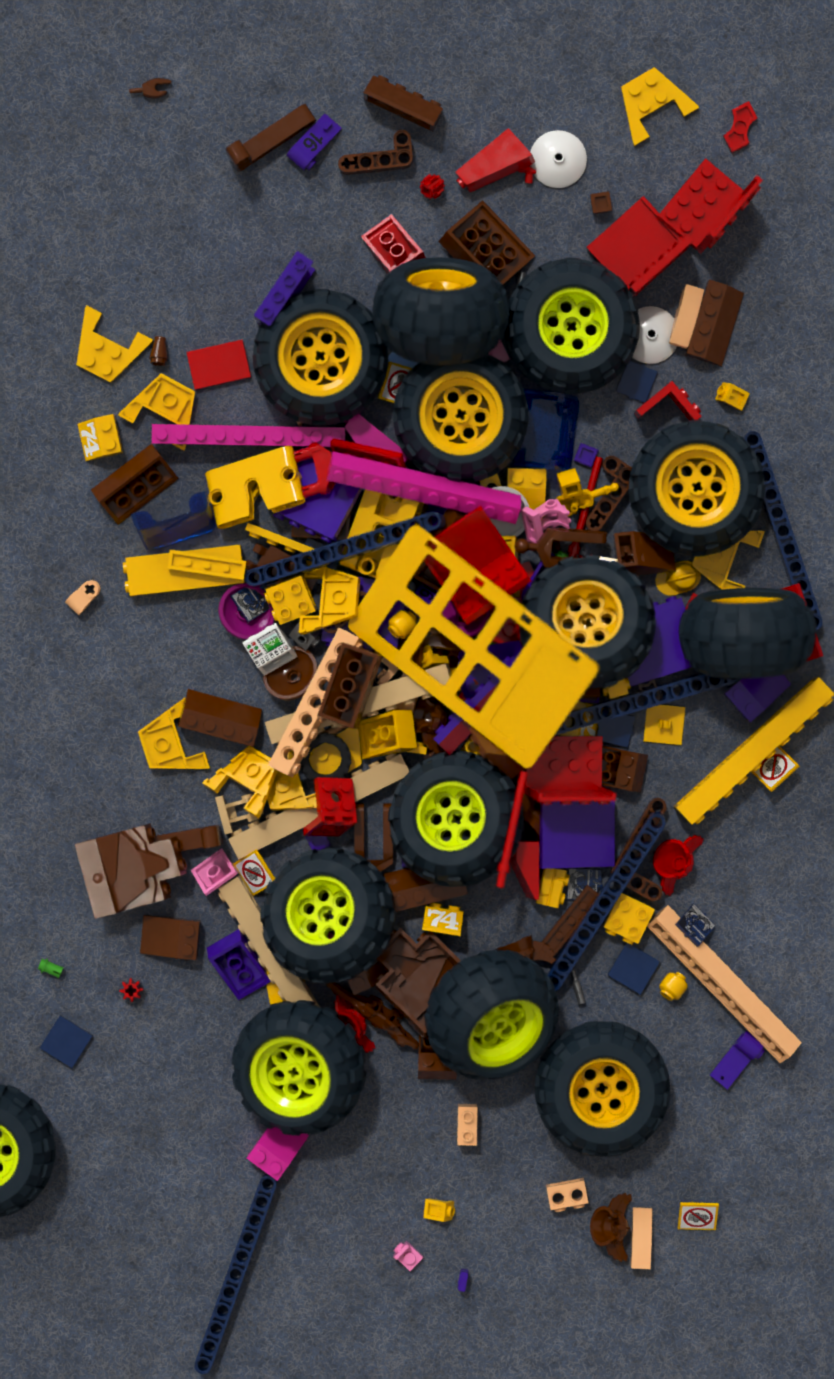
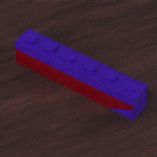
(457, 730)

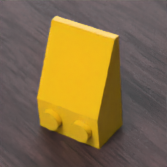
(529, 483)
(387, 734)

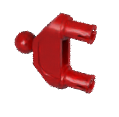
(321, 461)

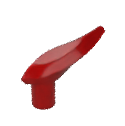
(529, 174)

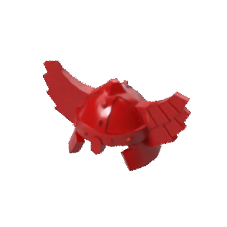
(675, 860)
(356, 1020)

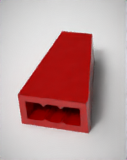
(495, 161)

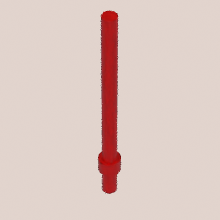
(574, 549)
(504, 866)

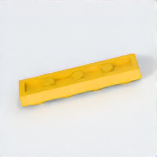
(274, 539)
(206, 564)

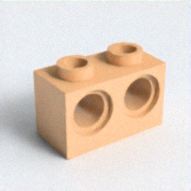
(467, 1124)
(566, 1189)

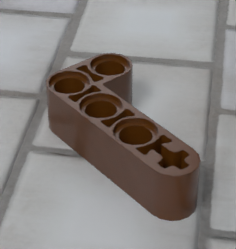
(374, 157)
(609, 498)

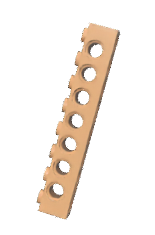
(306, 708)

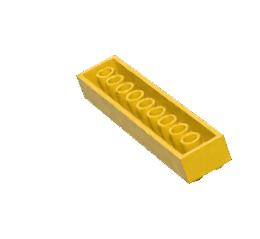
(753, 750)

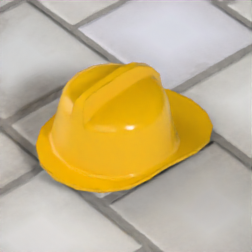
(680, 581)

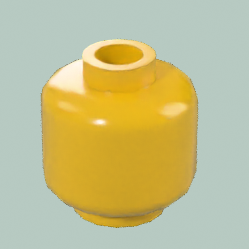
(402, 624)
(673, 986)

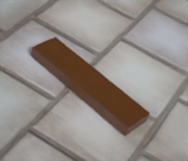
(570, 920)

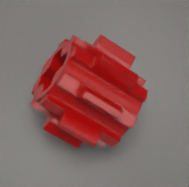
(432, 186)
(127, 993)

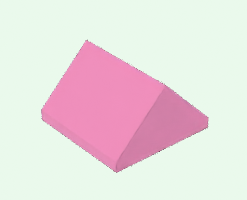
(214, 871)

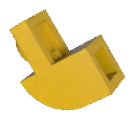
(569, 483)

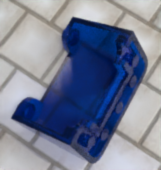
(549, 431)
(178, 528)

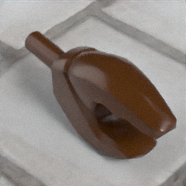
(149, 88)

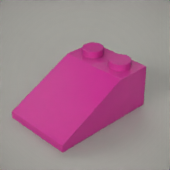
(275, 1151)

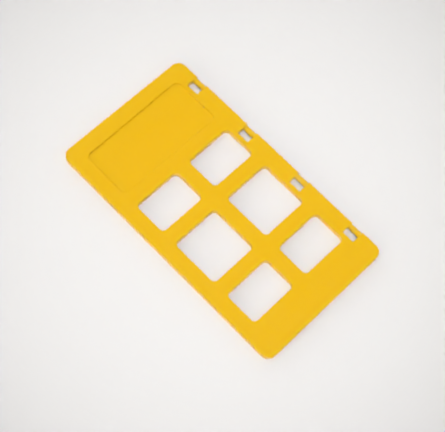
(532, 693)

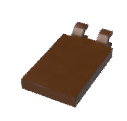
(271, 555)

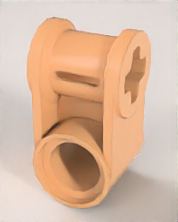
(81, 598)

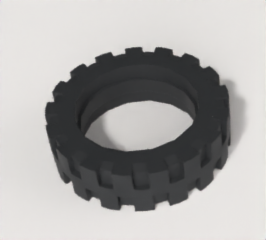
(342, 747)

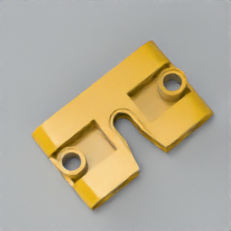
(237, 479)
(374, 512)

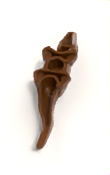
(379, 1015)

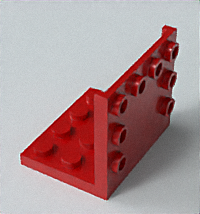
(706, 205)
(638, 246)
(482, 547)
(569, 772)

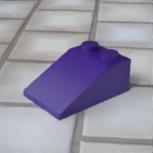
(754, 695)
(237, 964)

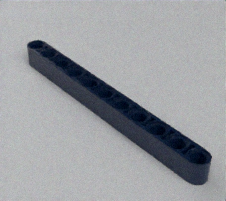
(784, 521)
(336, 550)
(650, 700)
(611, 894)
(233, 1282)

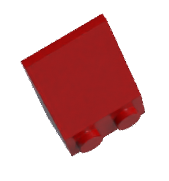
(391, 244)
(526, 867)

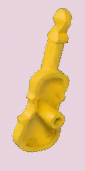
(586, 499)

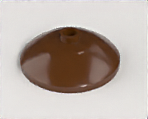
(281, 682)

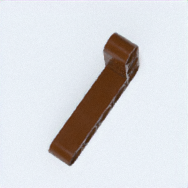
(269, 139)
(196, 838)
(645, 883)

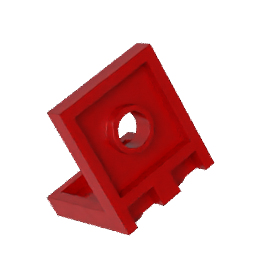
(679, 397)
(333, 817)

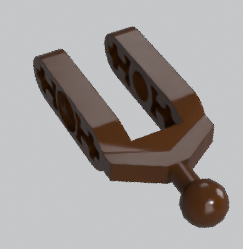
(544, 544)
(387, 859)

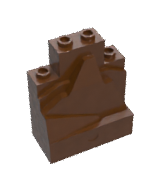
(129, 869)
(413, 974)

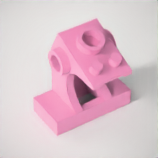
(554, 516)

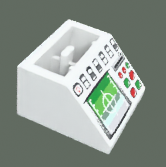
(270, 649)

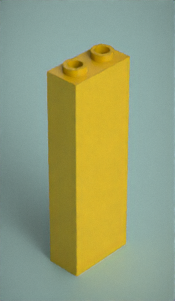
(150, 573)

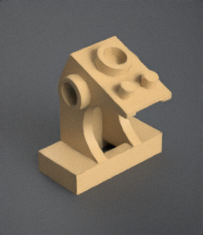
(228, 812)

